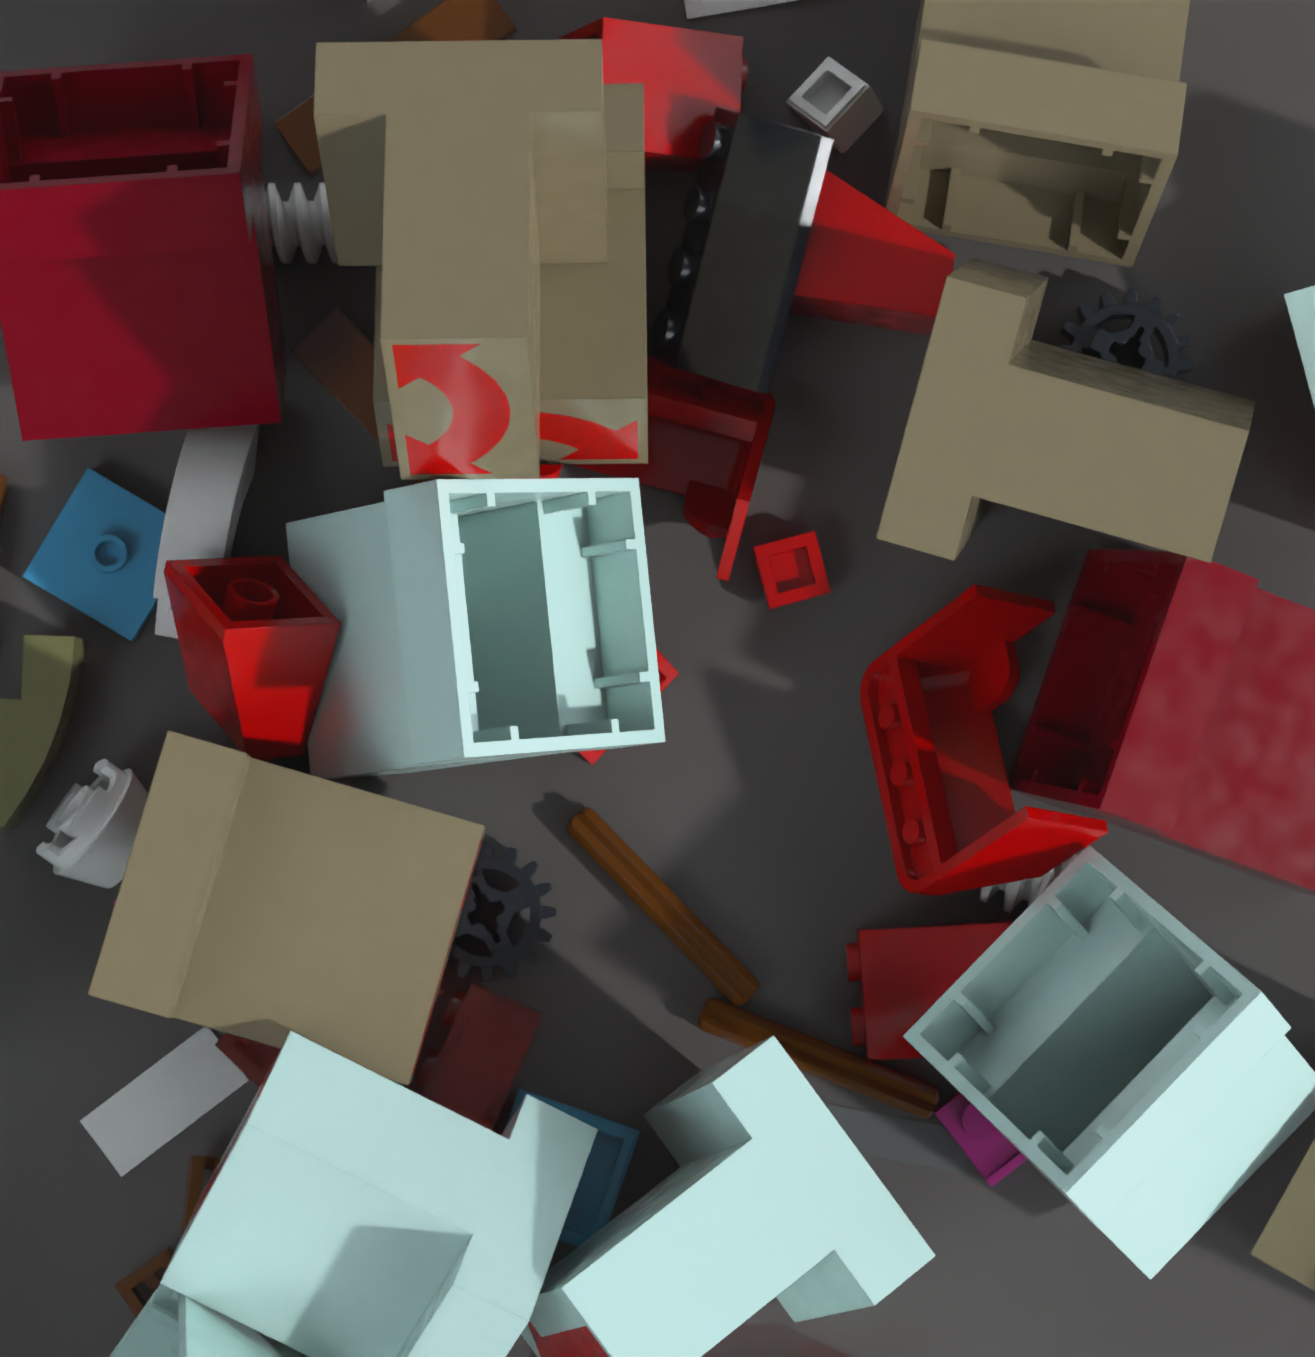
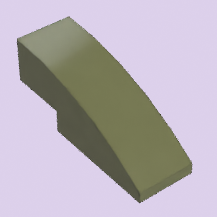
(38, 722)

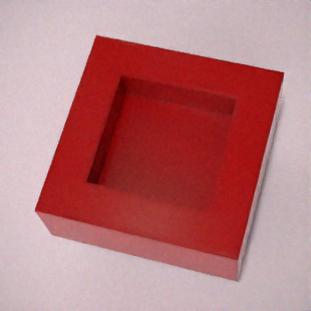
(791, 570)

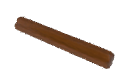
(663, 906)
(822, 1058)

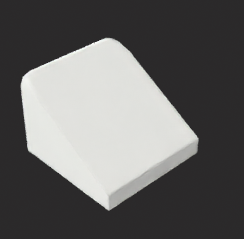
(836, 104)

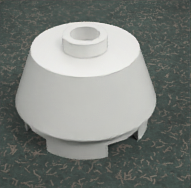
(96, 827)

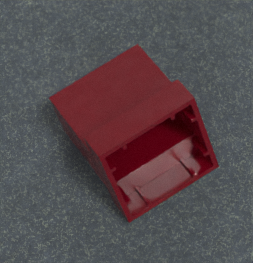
(137, 249)
(1182, 713)

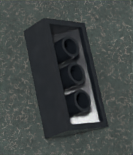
(741, 249)

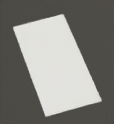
(163, 1101)

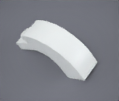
(204, 503)

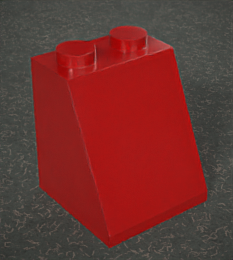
(683, 80)
(869, 265)
(253, 648)
(905, 974)

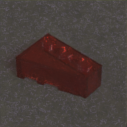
(480, 1053)

